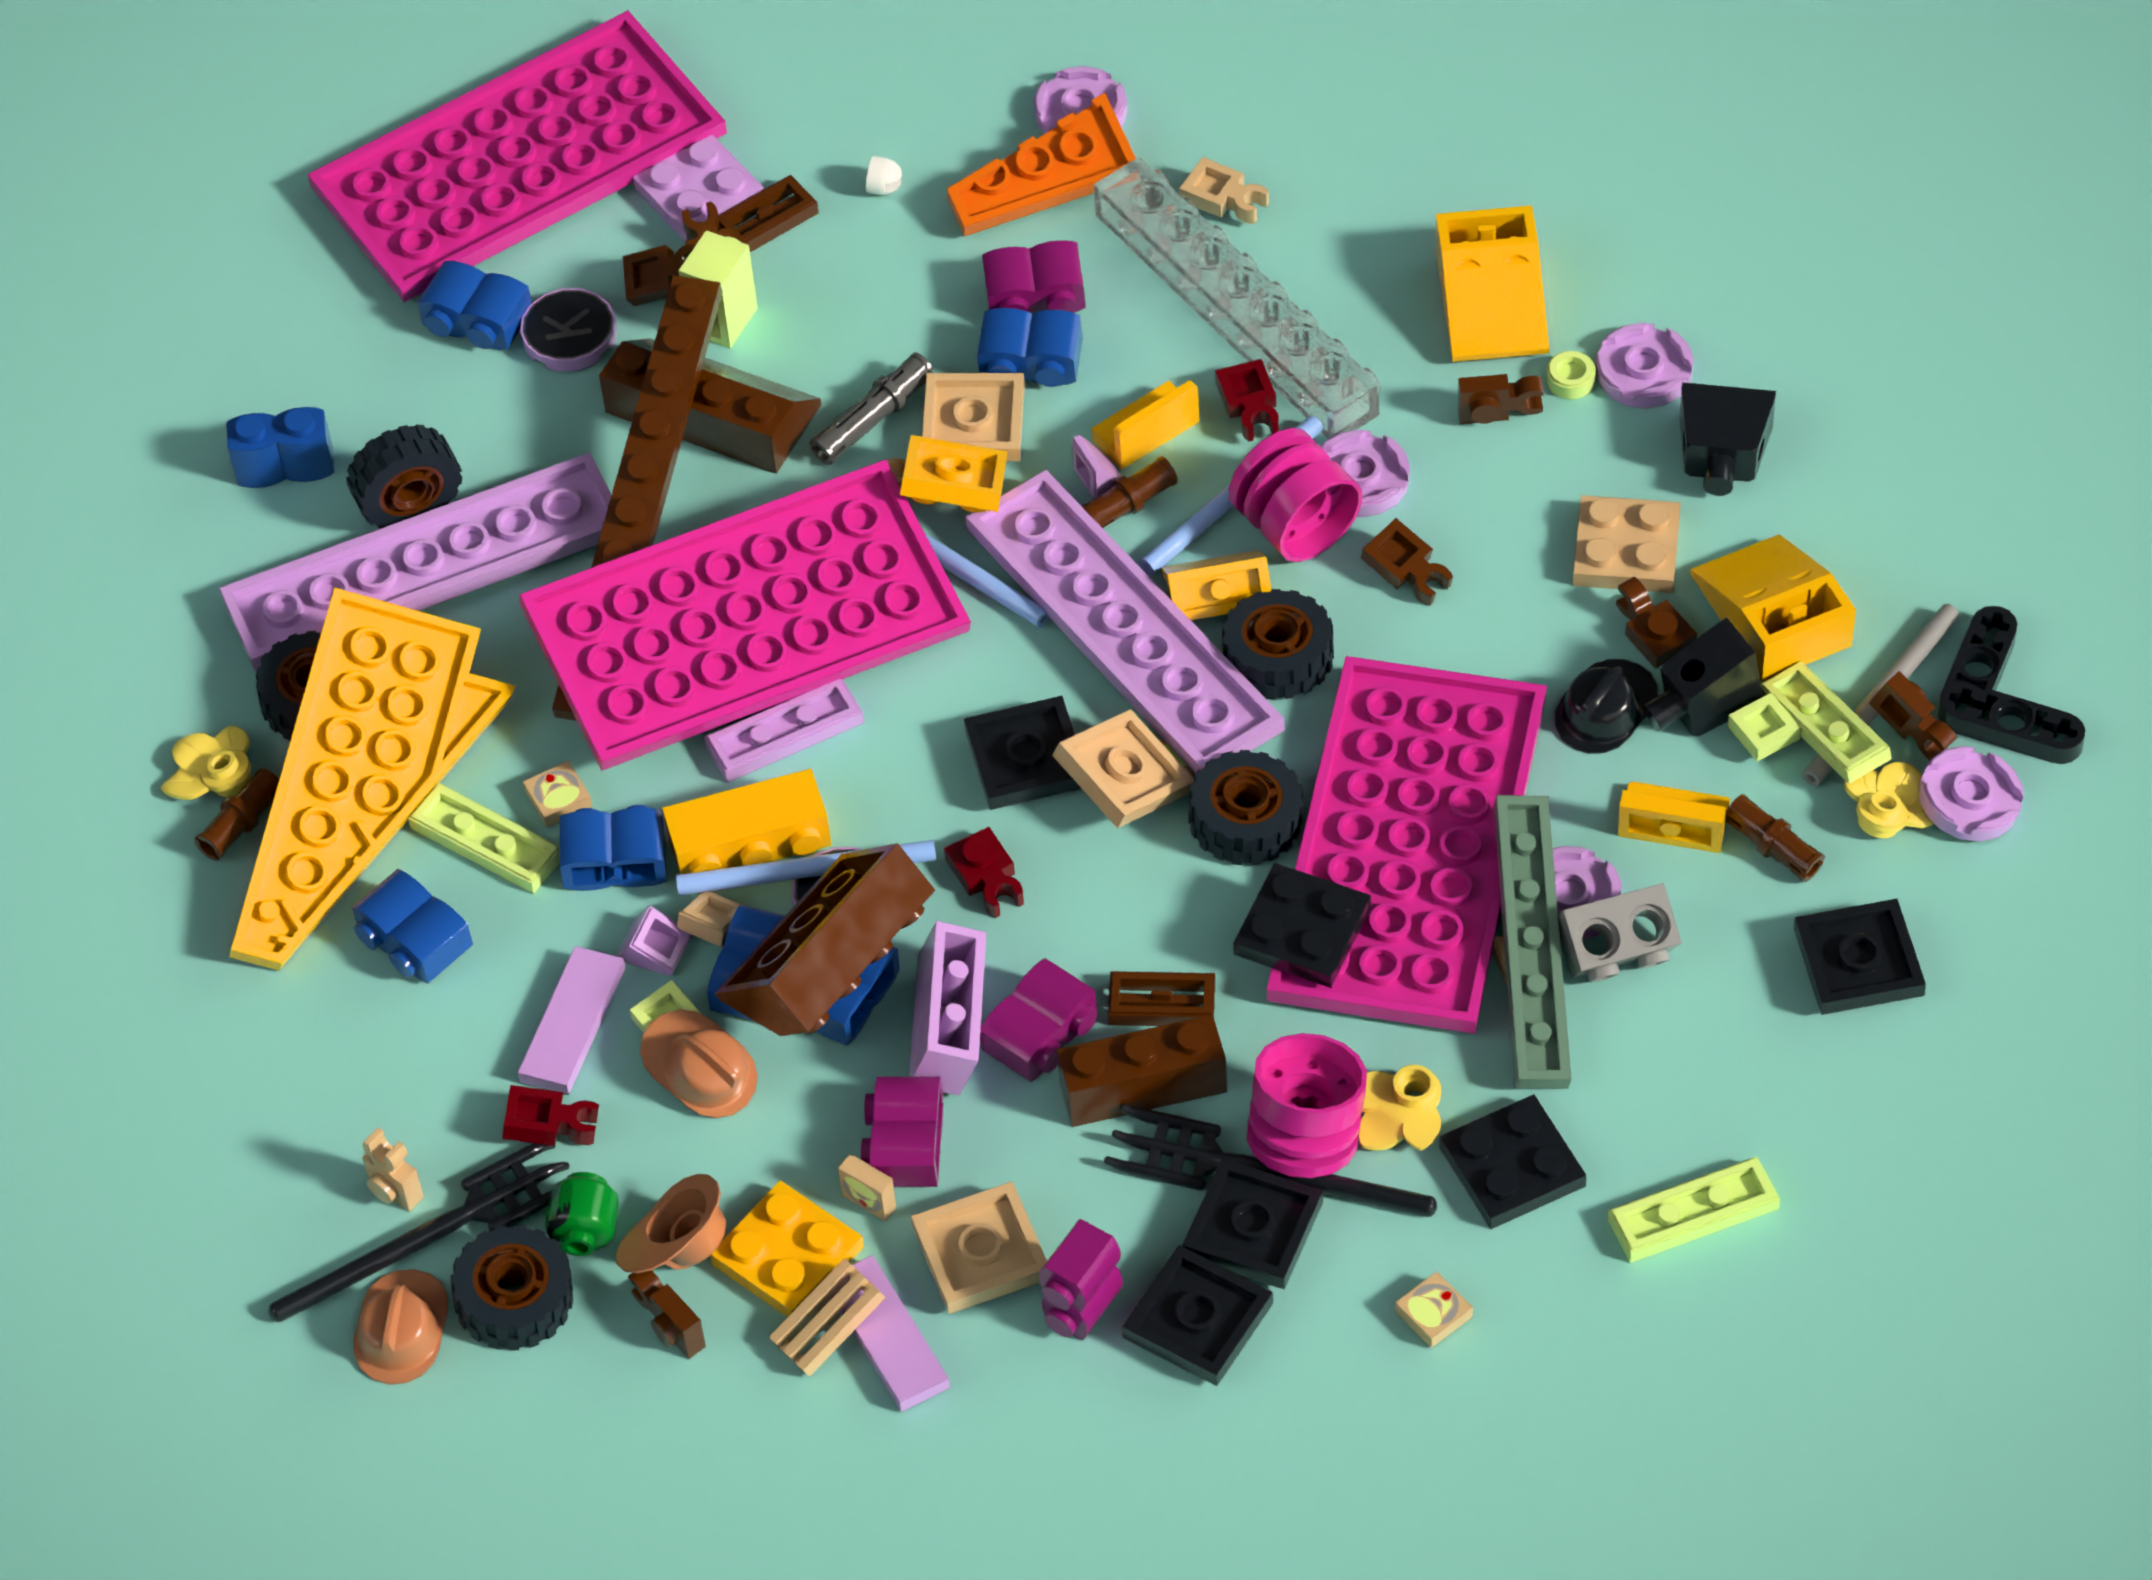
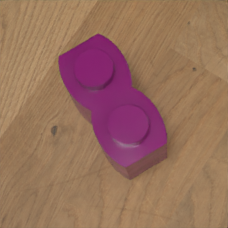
(1035, 278)
(1038, 1019)
(905, 1129)
(1080, 1280)

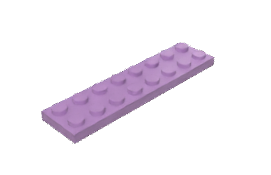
(428, 554)
(1124, 623)

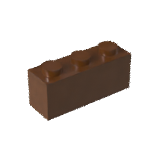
(1142, 1070)

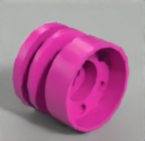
(1295, 494)
(1306, 1105)

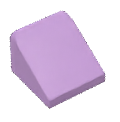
(1093, 466)
(654, 942)

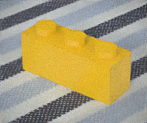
(748, 824)

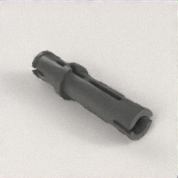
(886, 395)

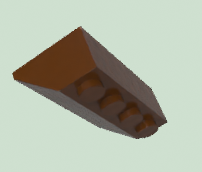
(730, 408)
(828, 940)

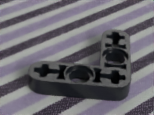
(1981, 694)

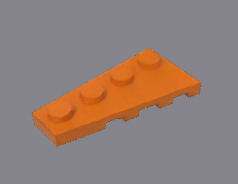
(1043, 170)

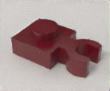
(1248, 394)
(986, 866)
(540, 1116)

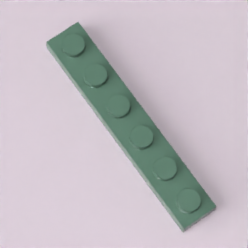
(1532, 942)

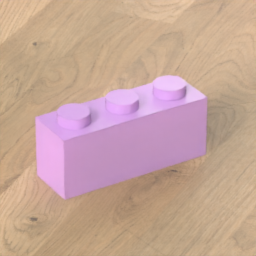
(948, 1005)

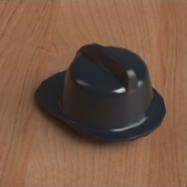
(1604, 705)

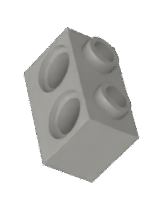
(1614, 921)

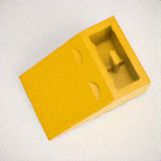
(1491, 283)
(1779, 603)

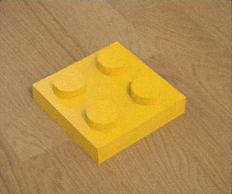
(953, 474)
(785, 1248)

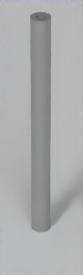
(1906, 664)

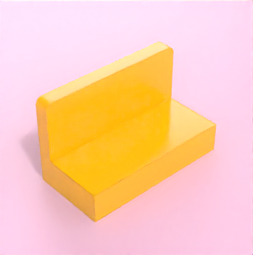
(1148, 423)
(1217, 583)
(1673, 816)

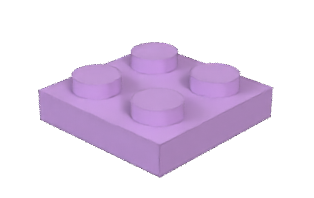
(692, 179)

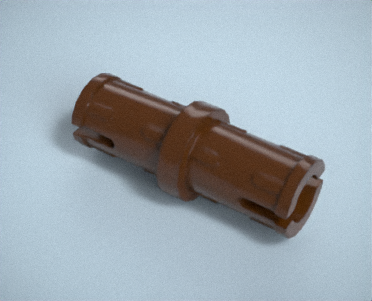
(1131, 492)
(238, 815)
(1774, 838)

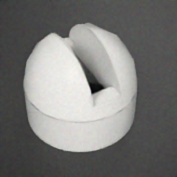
(883, 176)

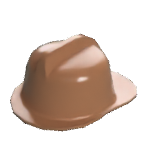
(699, 1063)
(678, 1230)
(400, 1326)

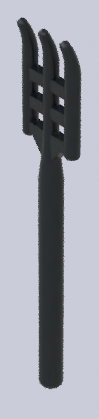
(1210, 1155)
(476, 1207)

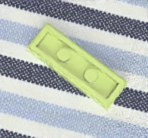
(1828, 723)
(485, 838)
(1693, 1209)

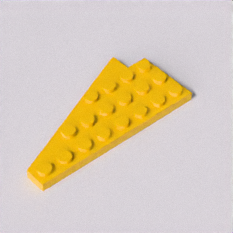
(371, 740)

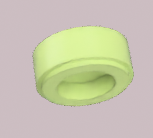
(1571, 375)

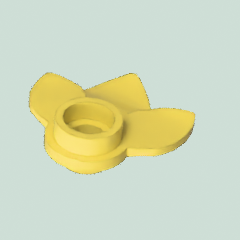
(210, 764)
(1888, 800)
(1397, 1116)

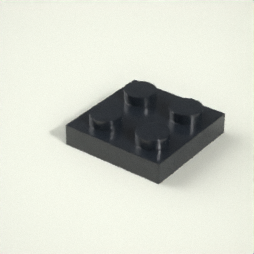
(1016, 751)
(1302, 925)
(1859, 956)
(1512, 1161)
(1254, 1222)
(1197, 1315)

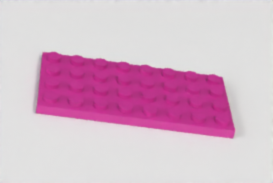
(515, 154)
(743, 614)
(1412, 823)

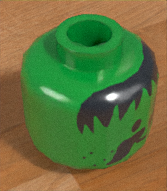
(582, 1212)

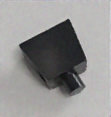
(1724, 433)
(1706, 681)

